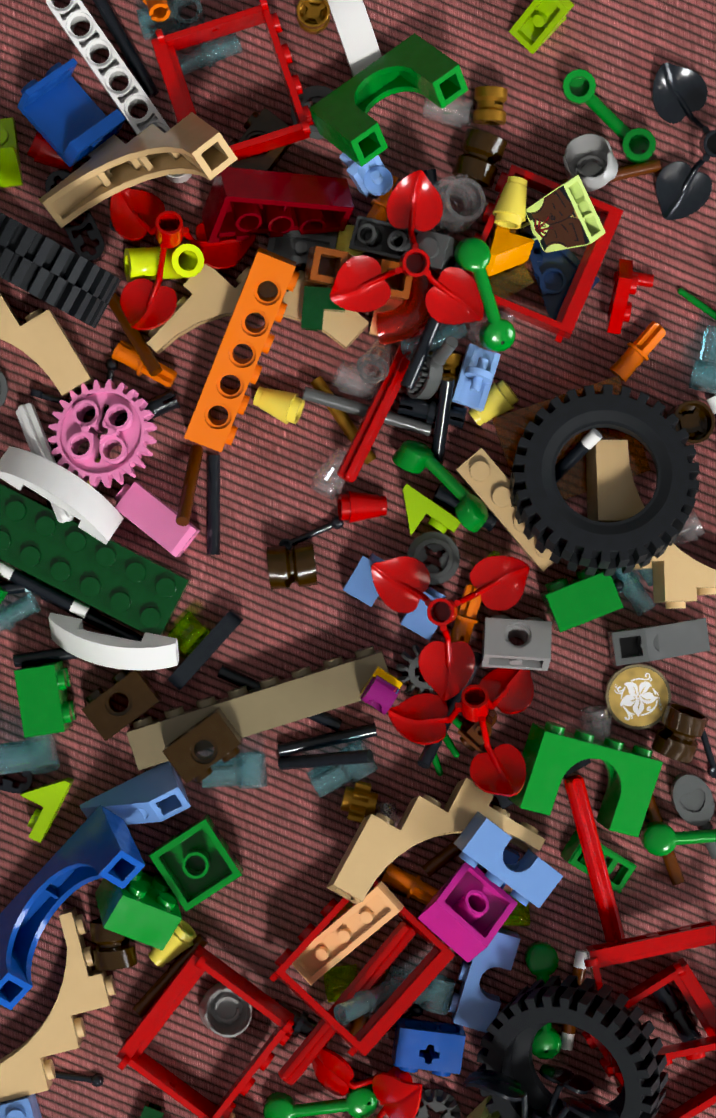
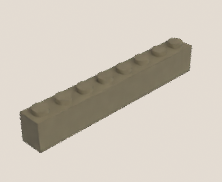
(261, 708)

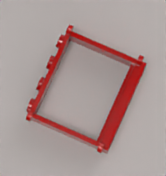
(165, 52)
(586, 271)
(648, 946)
(397, 1002)
(700, 1005)
(133, 1048)

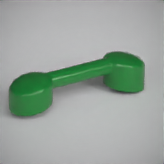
(580, 89)
(474, 256)
(415, 456)
(661, 839)
(543, 961)
(358, 1103)

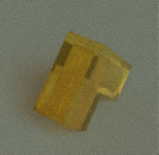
(511, 283)

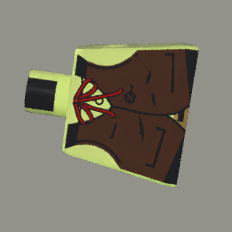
(563, 218)

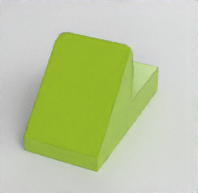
(540, 22)
(9, 155)
(418, 506)
(50, 797)

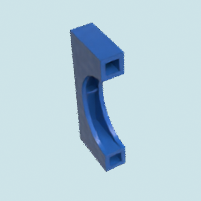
(95, 851)

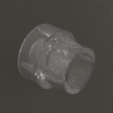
(469, 202)

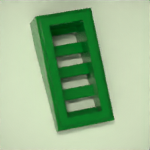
(573, 855)

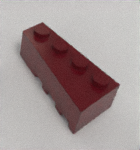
(274, 203)

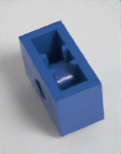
(415, 1035)

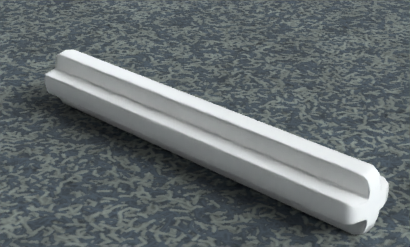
(39, 445)

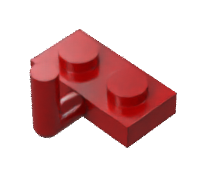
(624, 283)

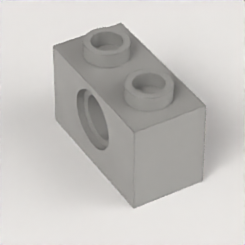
(501, 653)

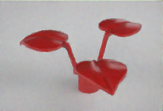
(138, 212)
(360, 280)
(402, 585)
(498, 769)
(393, 1089)

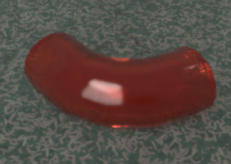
(408, 316)

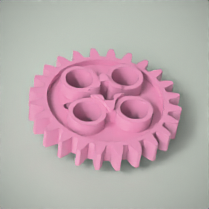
(131, 435)

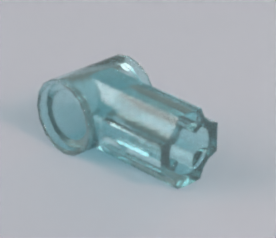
(174, 22)
(704, 369)
(33, 754)
(244, 771)
(333, 777)
(435, 997)

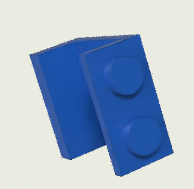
(67, 114)

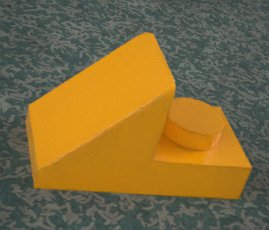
(508, 250)

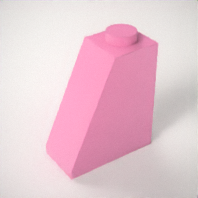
(155, 518)

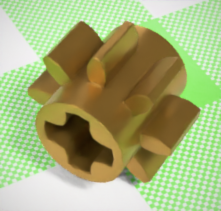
(359, 801)

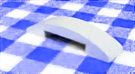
(355, 33)
(63, 489)
(111, 651)

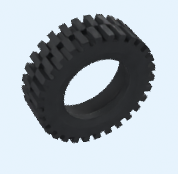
(54, 272)
(589, 541)
(513, 1031)

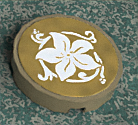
(637, 696)

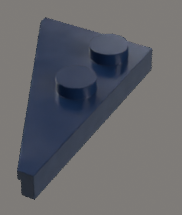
(553, 275)

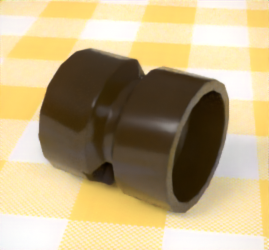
(479, 156)
(695, 418)
(291, 566)
(679, 733)
(112, 949)

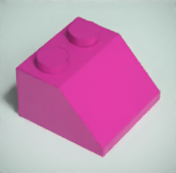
(468, 911)

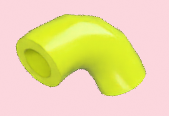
(180, 262)

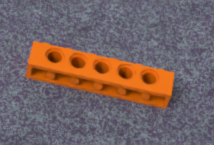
(202, 426)

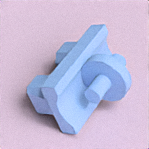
(371, 177)
(475, 377)

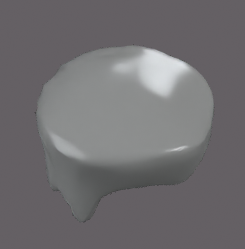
(591, 159)
(224, 1011)

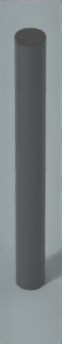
(360, 409)

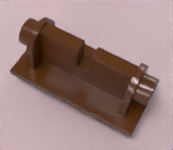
(471, 732)

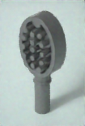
(432, 371)
(694, 803)

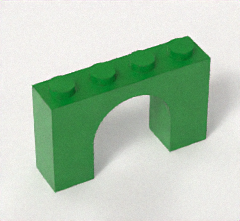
(406, 68)
(630, 772)

